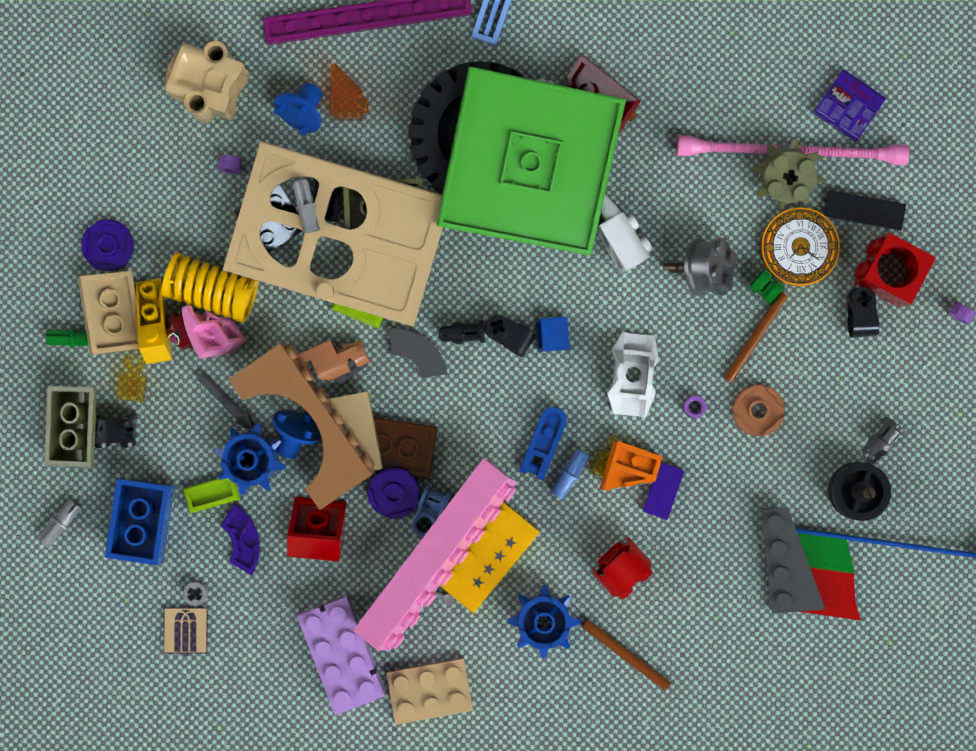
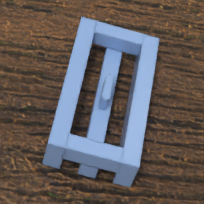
(485, 37)

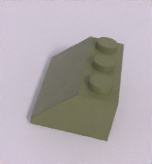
(70, 426)

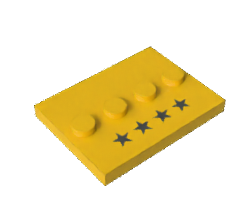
(490, 558)

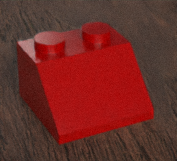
(315, 531)

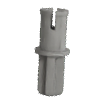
(306, 206)
(59, 523)

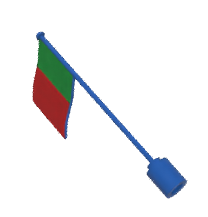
(834, 570)

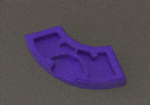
(244, 539)

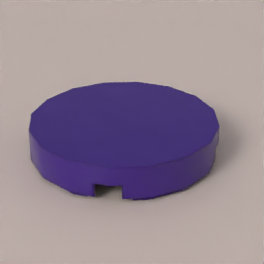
(108, 245)
(394, 492)

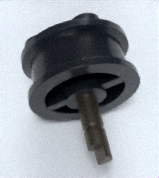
(859, 491)

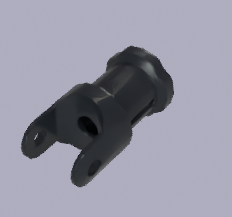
(461, 333)

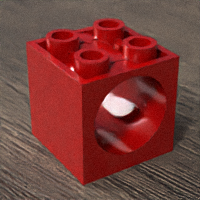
(916, 264)

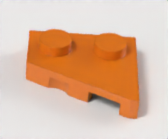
(629, 466)

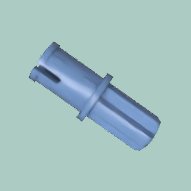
(570, 474)

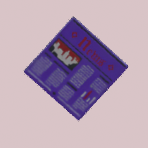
(849, 105)

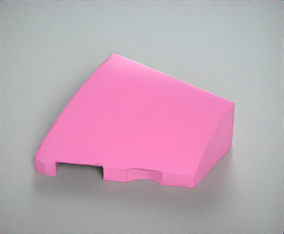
(211, 334)

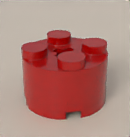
(622, 568)

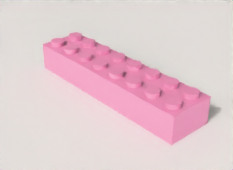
(436, 556)

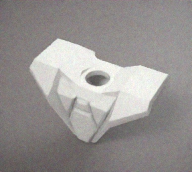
(628, 396)

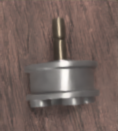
(707, 266)

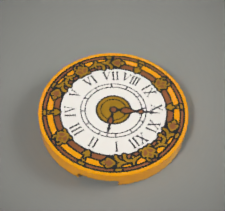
(800, 246)

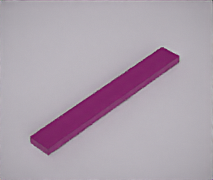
(359, 18)

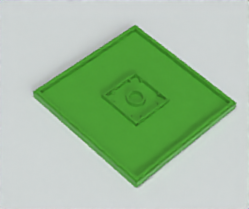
(530, 161)

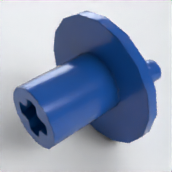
(300, 108)
(294, 431)

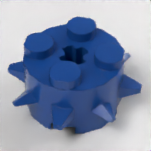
(235, 456)
(544, 636)

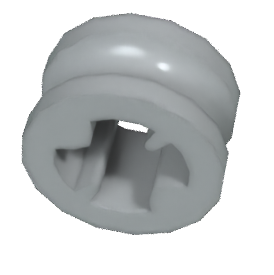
(186, 594)

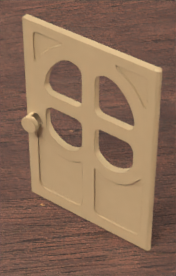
(389, 249)

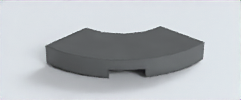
(418, 350)

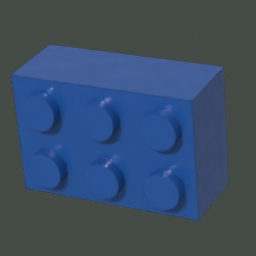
(139, 521)

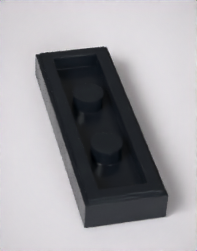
(864, 210)

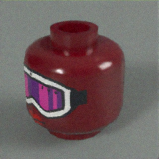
(177, 332)

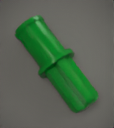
(66, 338)

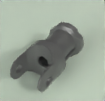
(881, 442)

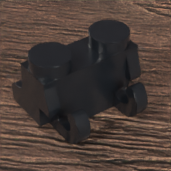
(115, 431)

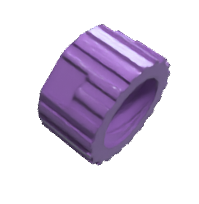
(230, 164)
(962, 313)
(686, 406)

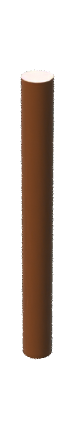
(755, 337)
(625, 654)

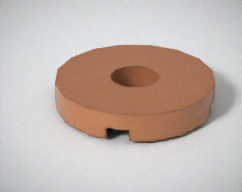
(773, 410)

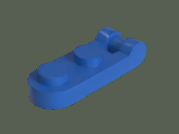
(544, 442)

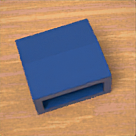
(552, 334)

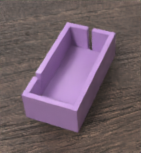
(341, 655)

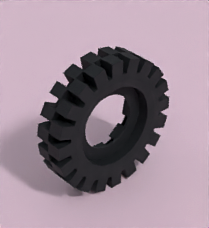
(435, 116)

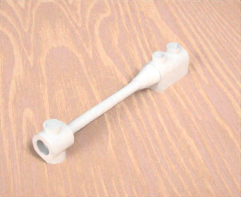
(619, 234)

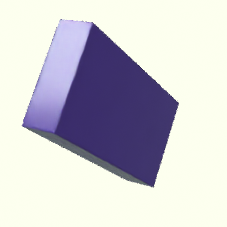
(663, 491)

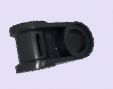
(862, 315)
(514, 336)

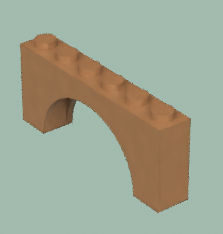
(283, 375)

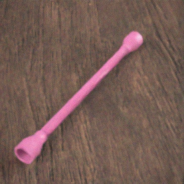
(894, 154)

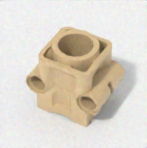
(200, 79)

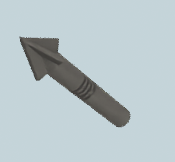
(242, 419)

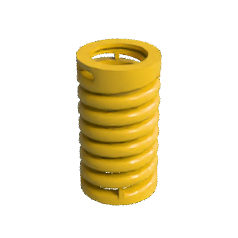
(203, 276)

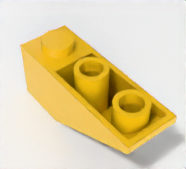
(151, 322)

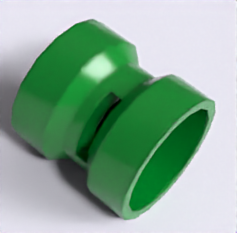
(771, 291)

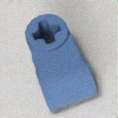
(429, 508)

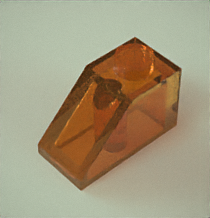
(346, 97)

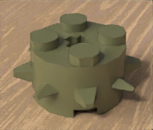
(779, 162)

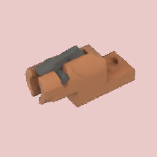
(336, 364)

